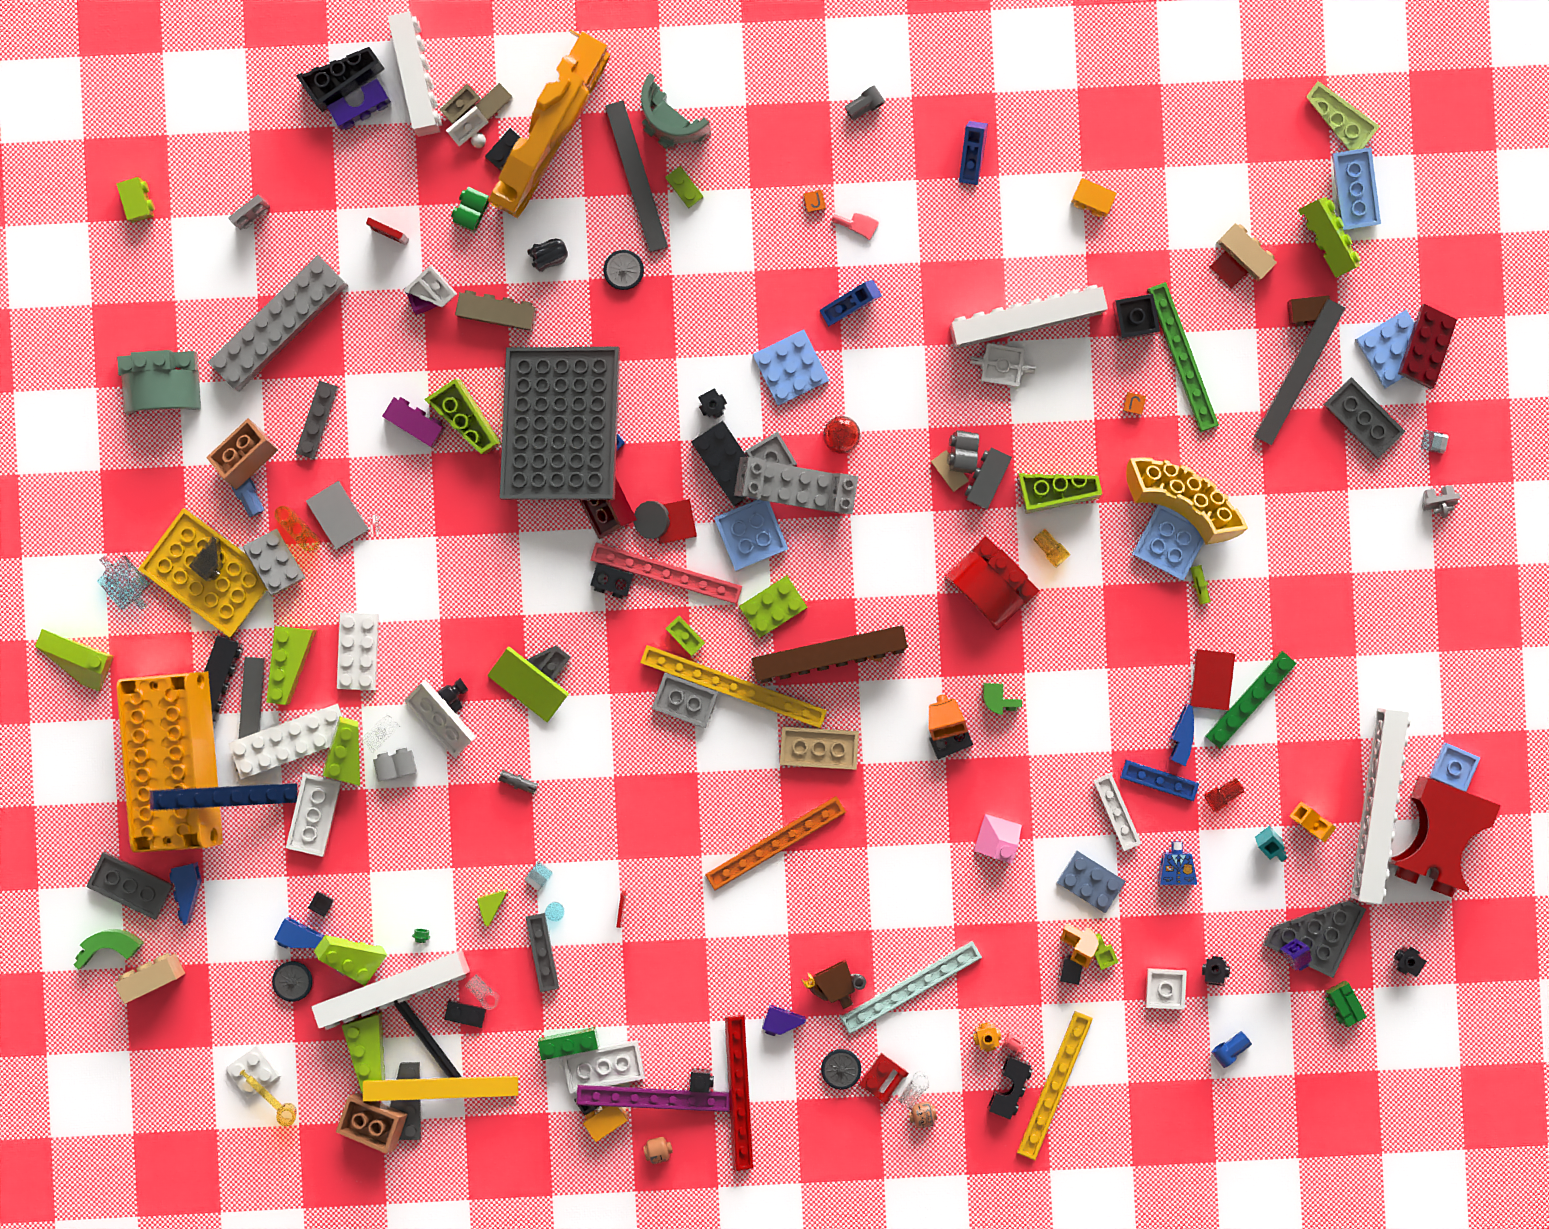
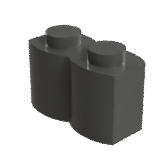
(963, 451)

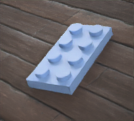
(1356, 188)

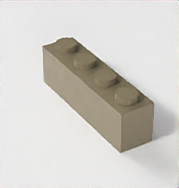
(495, 311)

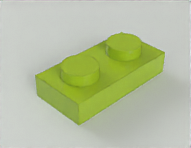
(684, 187)
(685, 635)

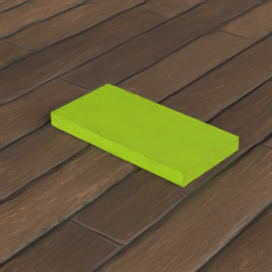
(528, 684)

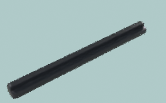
(427, 1040)

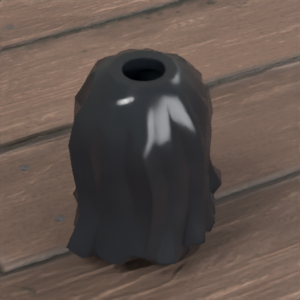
(548, 254)

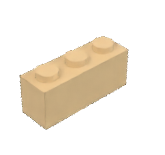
(1247, 251)

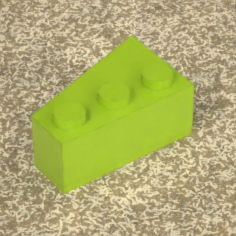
(343, 755)
(351, 958)

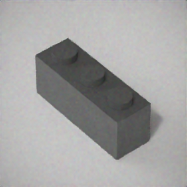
(987, 478)

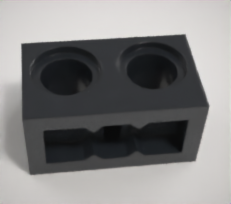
(613, 576)
(952, 746)

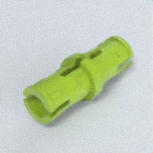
(1200, 584)

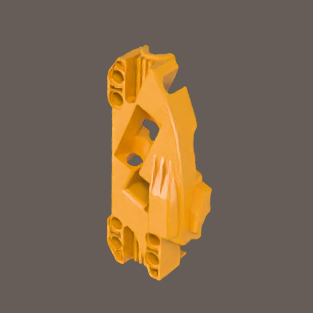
(551, 120)

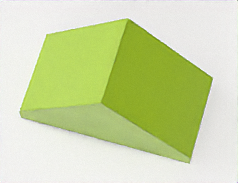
(490, 904)

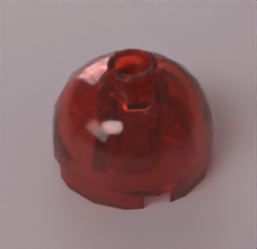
(841, 434)

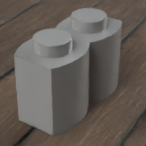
(394, 765)

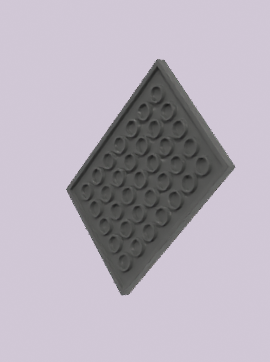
(560, 423)

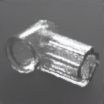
(481, 990)
(914, 1091)

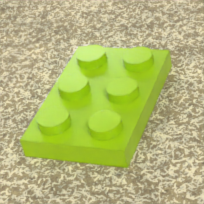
(773, 606)

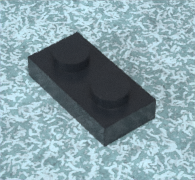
(500, 151)
(465, 1013)

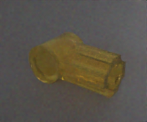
(1054, 551)

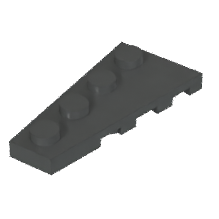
(412, 1125)

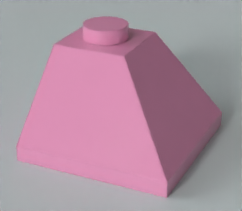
(998, 838)

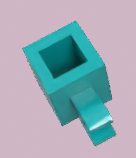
(1271, 844)

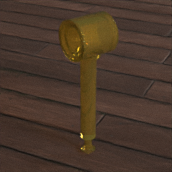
(273, 1101)

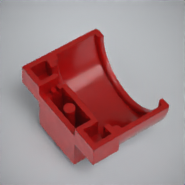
(992, 583)

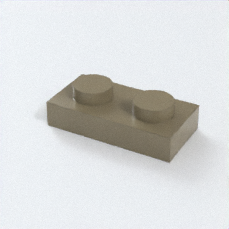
(460, 104)

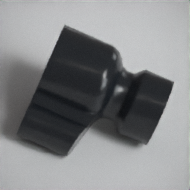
(451, 693)

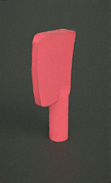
(859, 223)

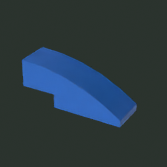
(1183, 735)

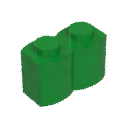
(470, 210)

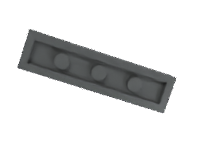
(317, 420)
(542, 952)

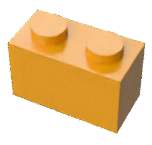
(1093, 197)
(604, 1121)

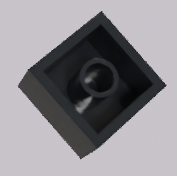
(1136, 317)

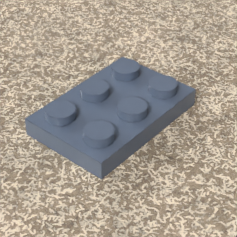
(1090, 881)

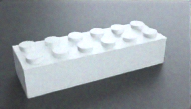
(414, 75)

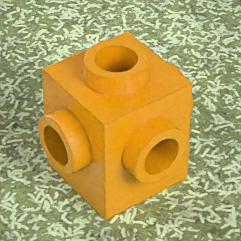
(982, 1031)

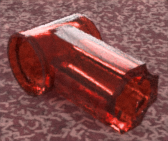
(1219, 797)

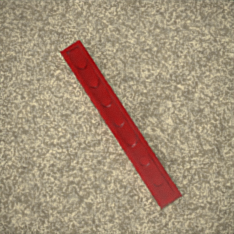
(739, 1092)

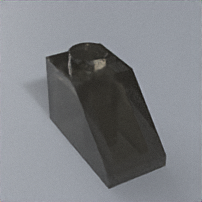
(209, 560)

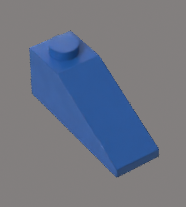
(973, 152)
(851, 302)
(296, 935)

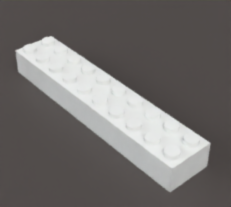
(1380, 805)

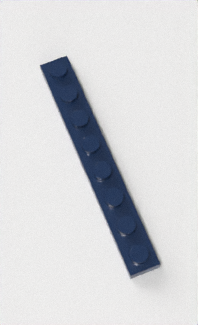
(223, 796)

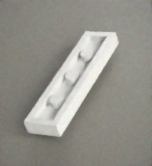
(1117, 812)

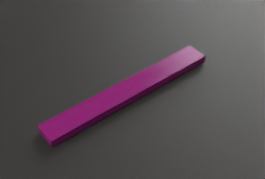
(652, 1098)

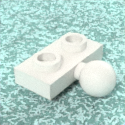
(468, 127)

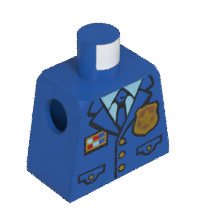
(1177, 867)

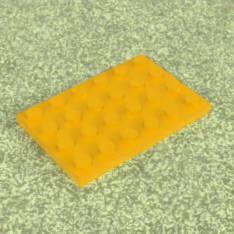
(219, 601)

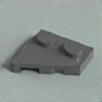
(550, 661)

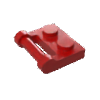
(879, 1073)

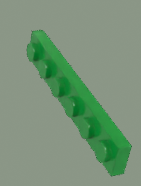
(1250, 699)

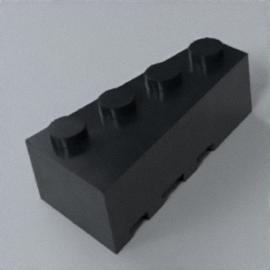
(340, 77)

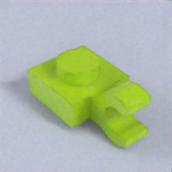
(1105, 954)

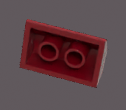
(609, 515)

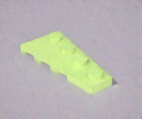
(1345, 120)

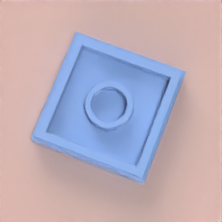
(1454, 767)

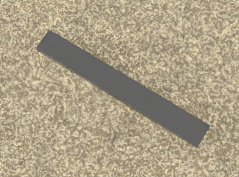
(636, 176)
(1299, 371)

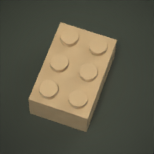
(149, 977)

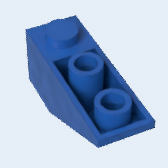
(187, 886)

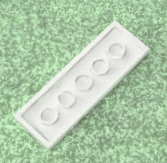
(285, 742)

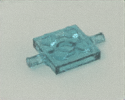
(123, 582)

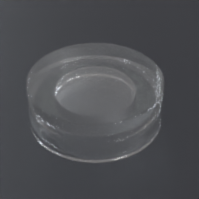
(375, 524)

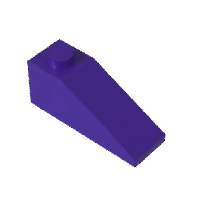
(1297, 954)

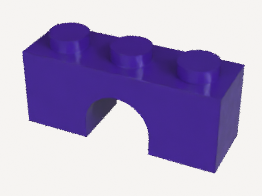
(374, 99)

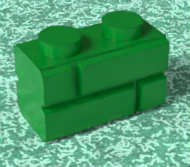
(1345, 1004)

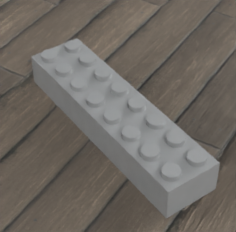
(277, 323)

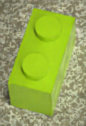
(135, 199)

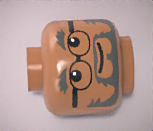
(923, 1115)
(657, 1150)

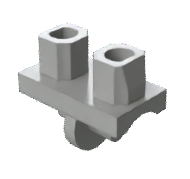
(1443, 503)

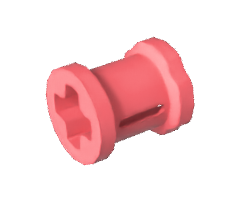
(1013, 1043)

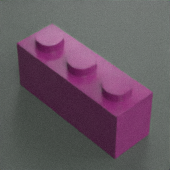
(414, 421)

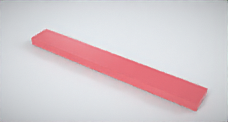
(666, 573)

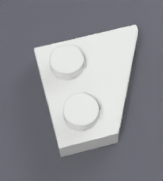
(431, 287)

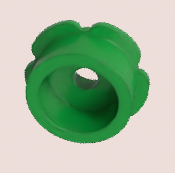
(421, 935)

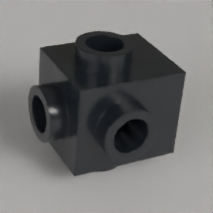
(709, 397)
(1408, 961)
(1215, 978)

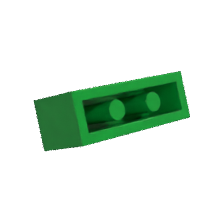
(568, 1043)

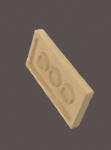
(819, 748)

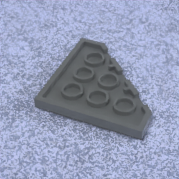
(1323, 931)

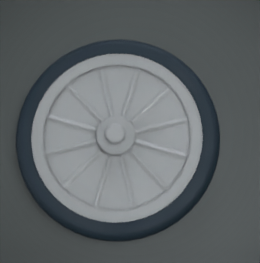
(623, 269)

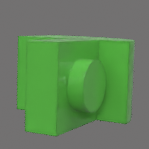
(993, 698)

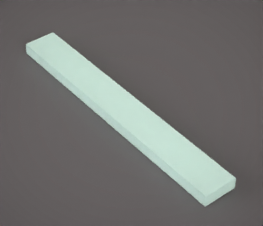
(911, 987)

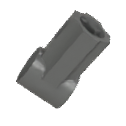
(869, 100)

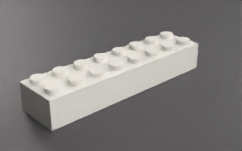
(1028, 317)
(386, 991)

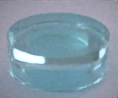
(555, 911)

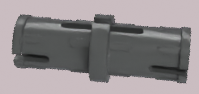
(518, 782)

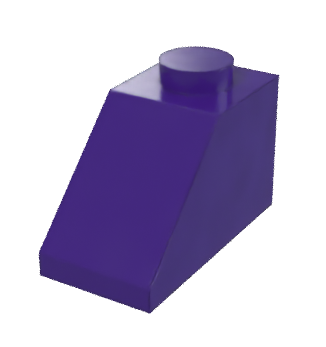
(781, 1021)

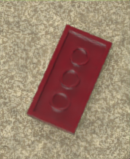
(1427, 346)

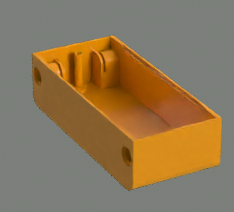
(168, 746)

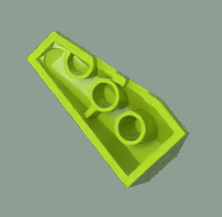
(80, 661)

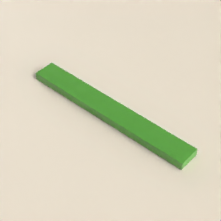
(1183, 358)

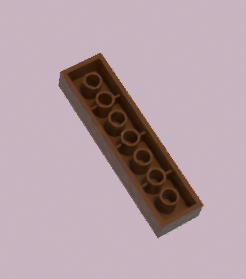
(830, 652)

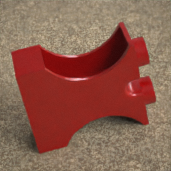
(1445, 826)

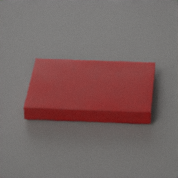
(1212, 679)

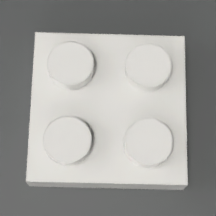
(1165, 989)
(255, 1064)

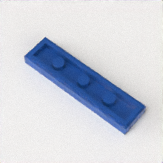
(1159, 780)

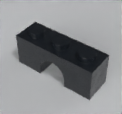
(1006, 1103)

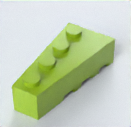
(464, 415)
(287, 662)
(366, 1047)

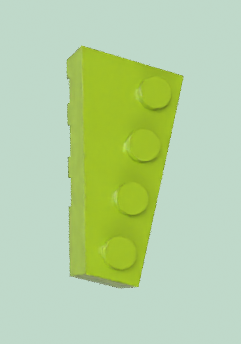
(1330, 236)
(1052, 491)

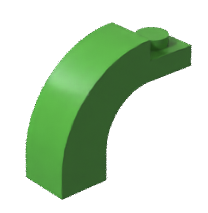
(116, 939)

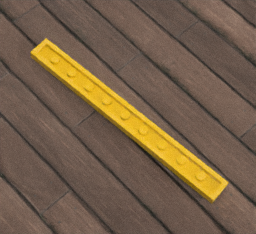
(733, 686)

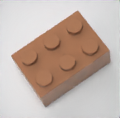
(242, 453)
(371, 1123)

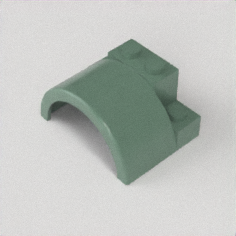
(666, 122)
(155, 384)

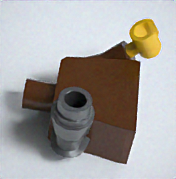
(835, 984)

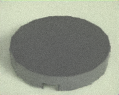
(651, 519)

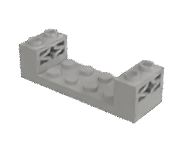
(795, 486)

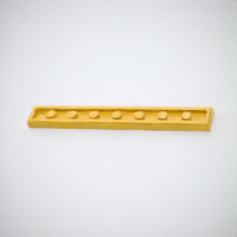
(1054, 1085)
(440, 1088)

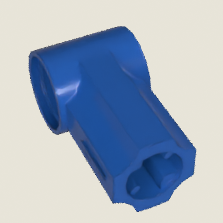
(1227, 1052)

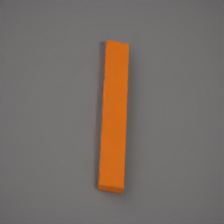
(775, 843)

